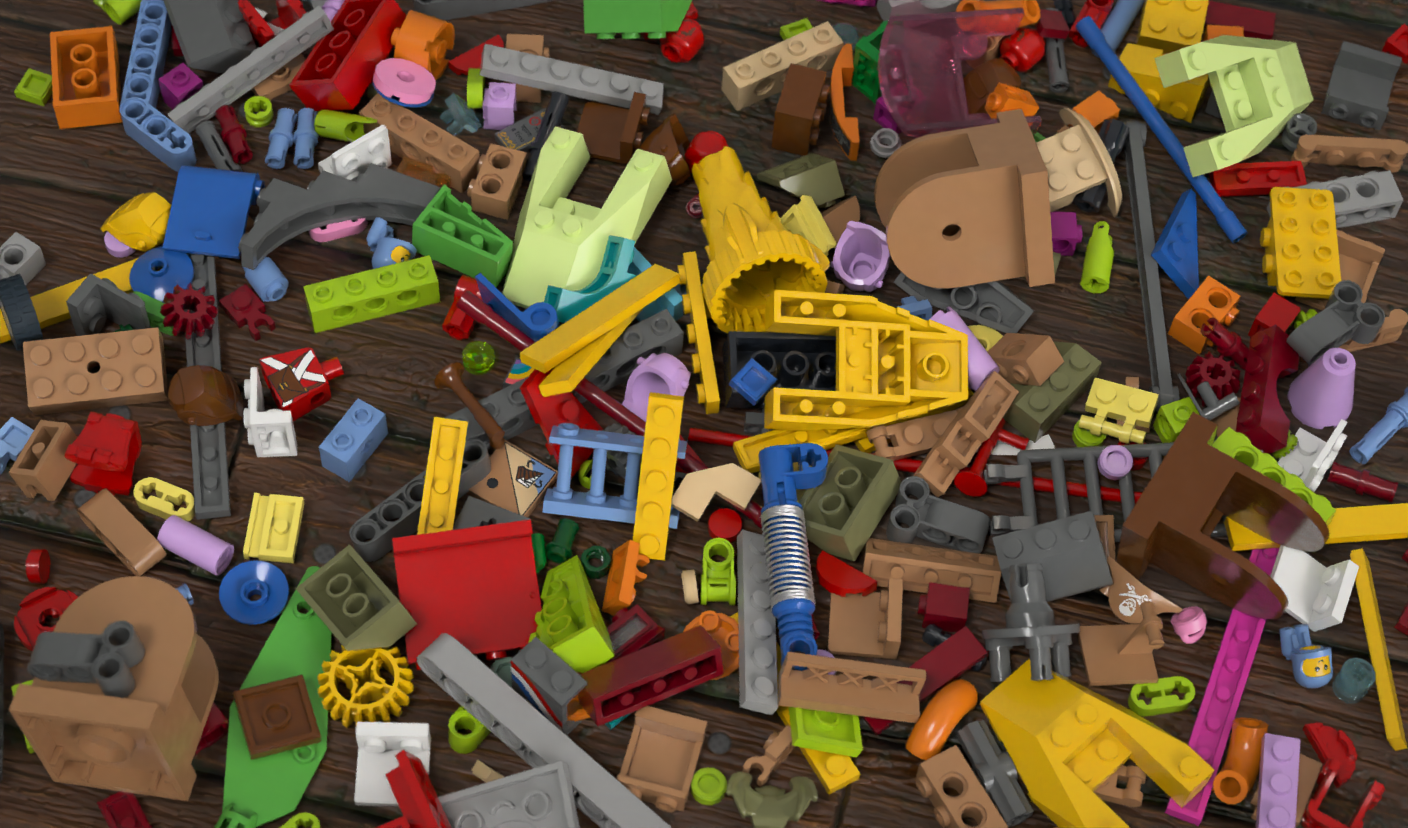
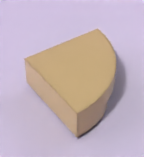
(485, 772)

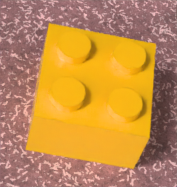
(1171, 24)

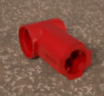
(1098, 10)
(457, 322)

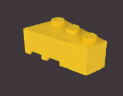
(1178, 100)

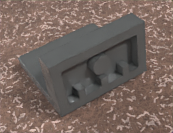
(102, 300)

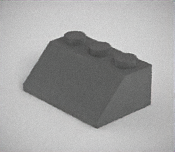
(210, 33)
(1068, 552)

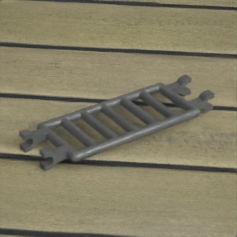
(1023, 472)

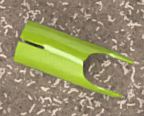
(340, 125)
(1098, 260)

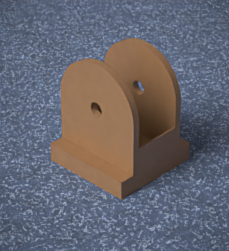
(969, 206)
(136, 740)

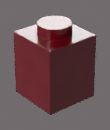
(944, 606)

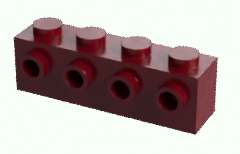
(650, 675)

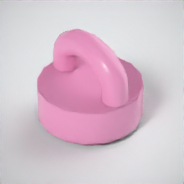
(1189, 621)

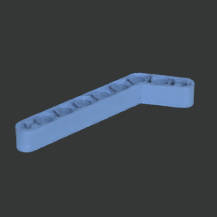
(142, 89)

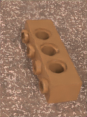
(423, 141)
(953, 771)

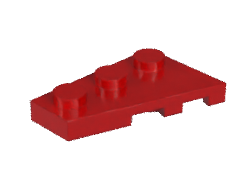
(557, 410)

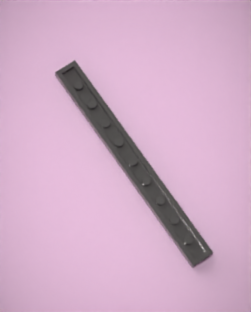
(208, 442)

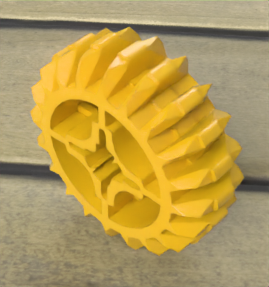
(387, 697)

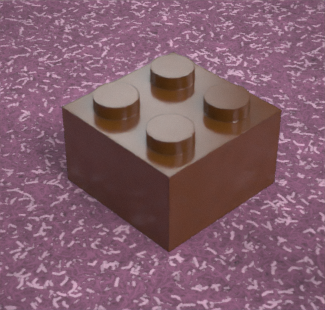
(800, 110)

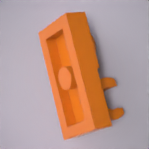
(622, 576)

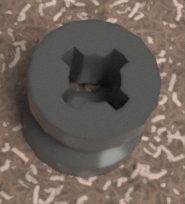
(1298, 125)

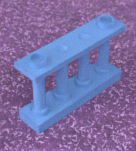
(596, 503)

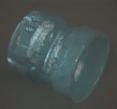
(1346, 683)

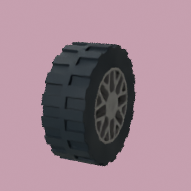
(18, 311)

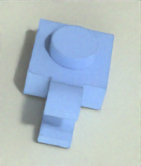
(12, 441)

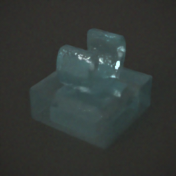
(462, 116)

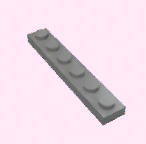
(252, 70)
(568, 78)
(755, 627)

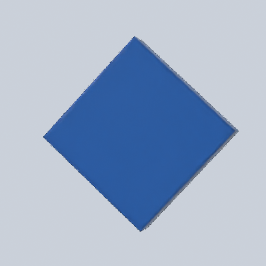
(753, 381)

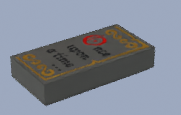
(522, 133)

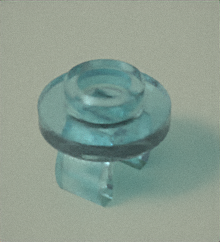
(847, 33)

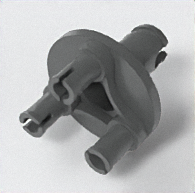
(1032, 624)

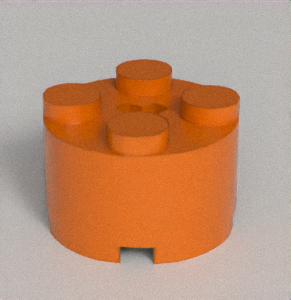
(424, 41)

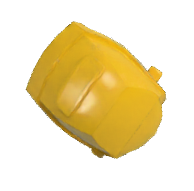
(140, 221)

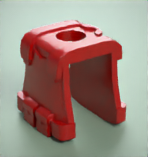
(288, 11)
(105, 453)
(1316, 819)

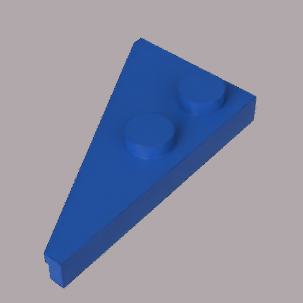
(1178, 245)

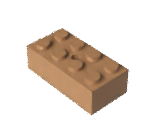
(128, 374)

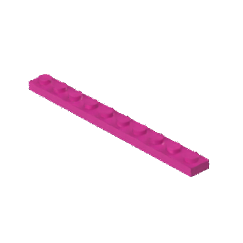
(1224, 693)

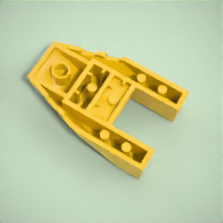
(885, 362)
(1075, 739)

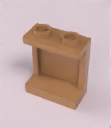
(1357, 264)
(662, 757)

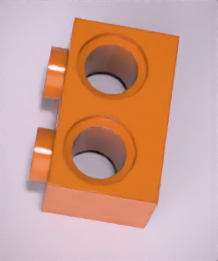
(1200, 309)

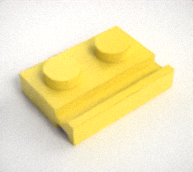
(808, 222)
(273, 528)

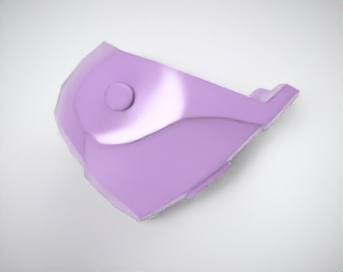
(861, 257)
(655, 374)

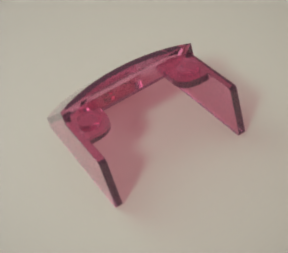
(924, 72)

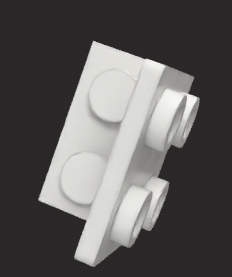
(359, 154)
(271, 430)
(1313, 455)
(1314, 592)
(376, 756)

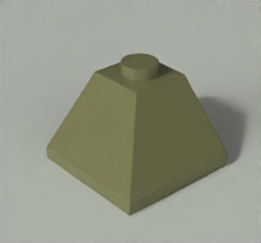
(807, 176)

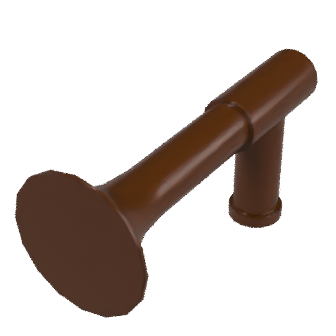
(451, 378)

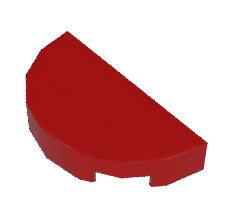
(472, 58)
(842, 578)
(1333, 744)

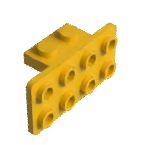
(1301, 243)

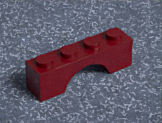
(1259, 410)

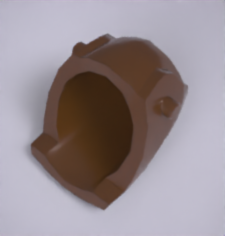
(983, 81)
(670, 142)
(205, 396)

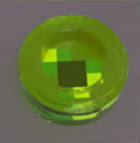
(478, 357)

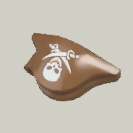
(1130, 593)

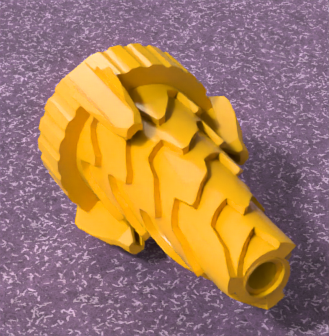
(748, 247)

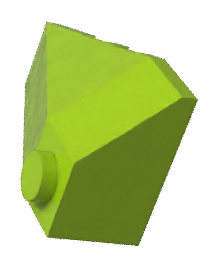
(571, 619)

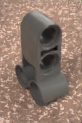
(1339, 322)
(935, 519)
(90, 658)

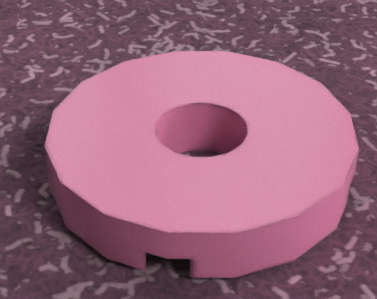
(404, 80)

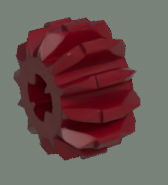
(186, 321)
(1216, 372)

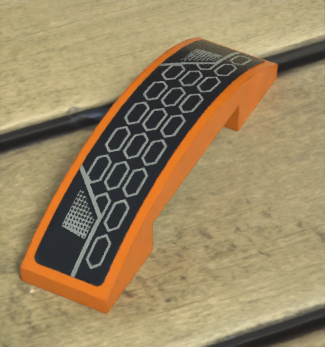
(844, 128)

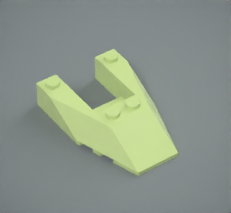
(1255, 88)
(566, 240)

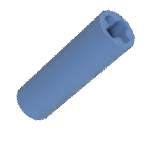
(1120, 22)

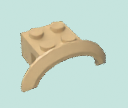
(1078, 162)

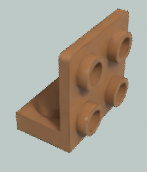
(867, 623)

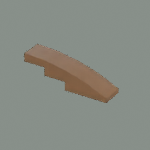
(966, 433)

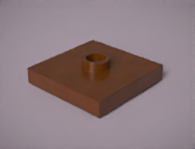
(276, 717)

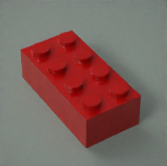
(347, 57)

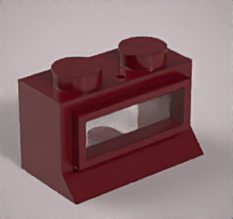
(633, 631)

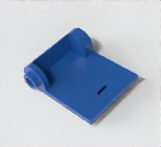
(210, 211)
(534, 322)

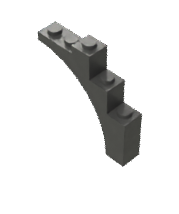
(331, 199)

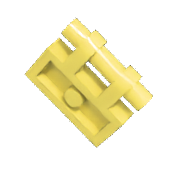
(1120, 403)

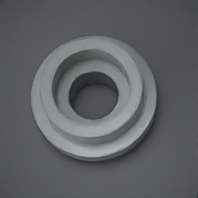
(888, 137)

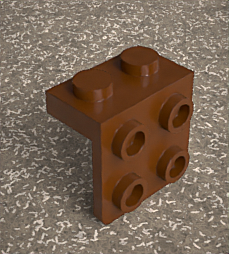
(614, 131)

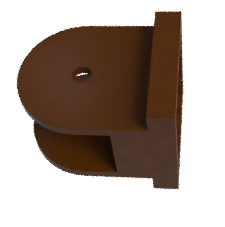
(1184, 506)

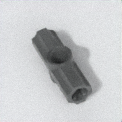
(995, 772)

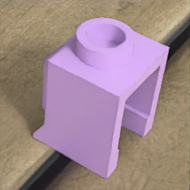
(499, 105)

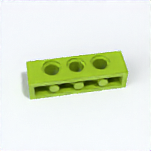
(372, 294)
(1240, 448)

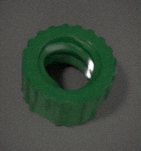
(596, 552)

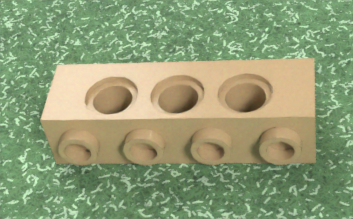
(766, 71)

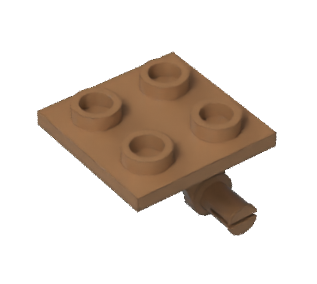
(1122, 651)

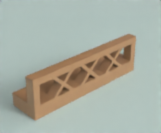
(927, 564)
(849, 691)

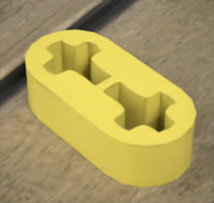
(166, 496)

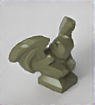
(768, 804)

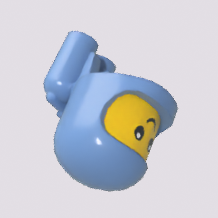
(385, 247)
(1309, 662)

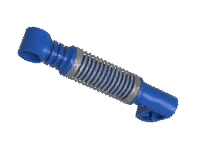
(782, 525)

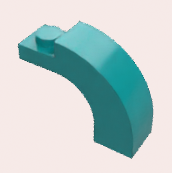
(612, 275)

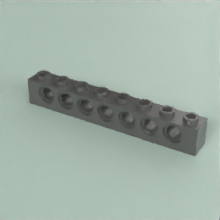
(509, 409)

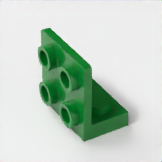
(865, 64)

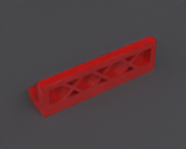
(415, 793)

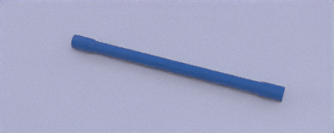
(1224, 216)

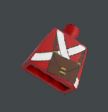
(299, 380)

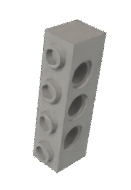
(1361, 197)

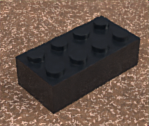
(792, 358)

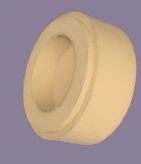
(690, 587)

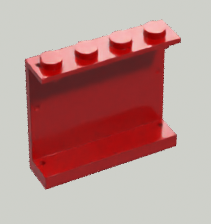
(471, 586)

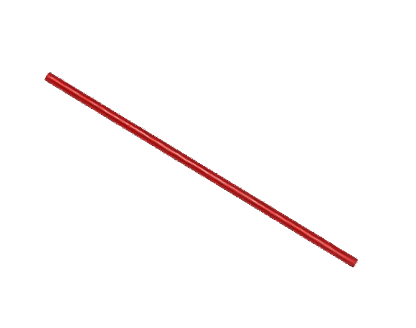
(912, 465)

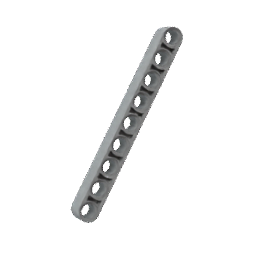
(532, 734)

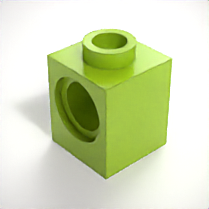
(1172, 419)

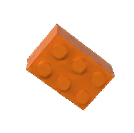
(85, 77)

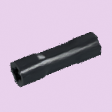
(1113, 135)

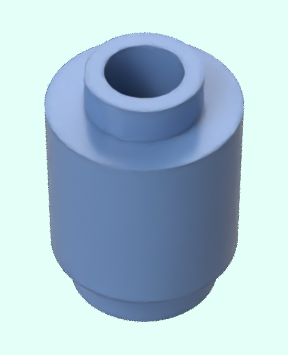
(267, 280)

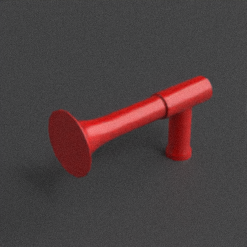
(971, 482)

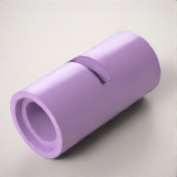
(195, 545)

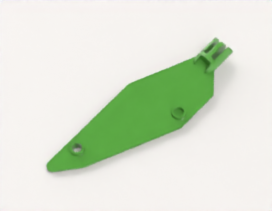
(274, 784)

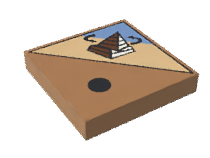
(515, 480)

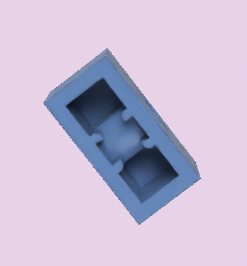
(353, 440)

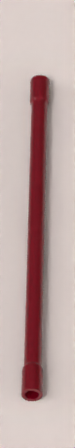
(485, 315)

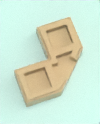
(726, 481)

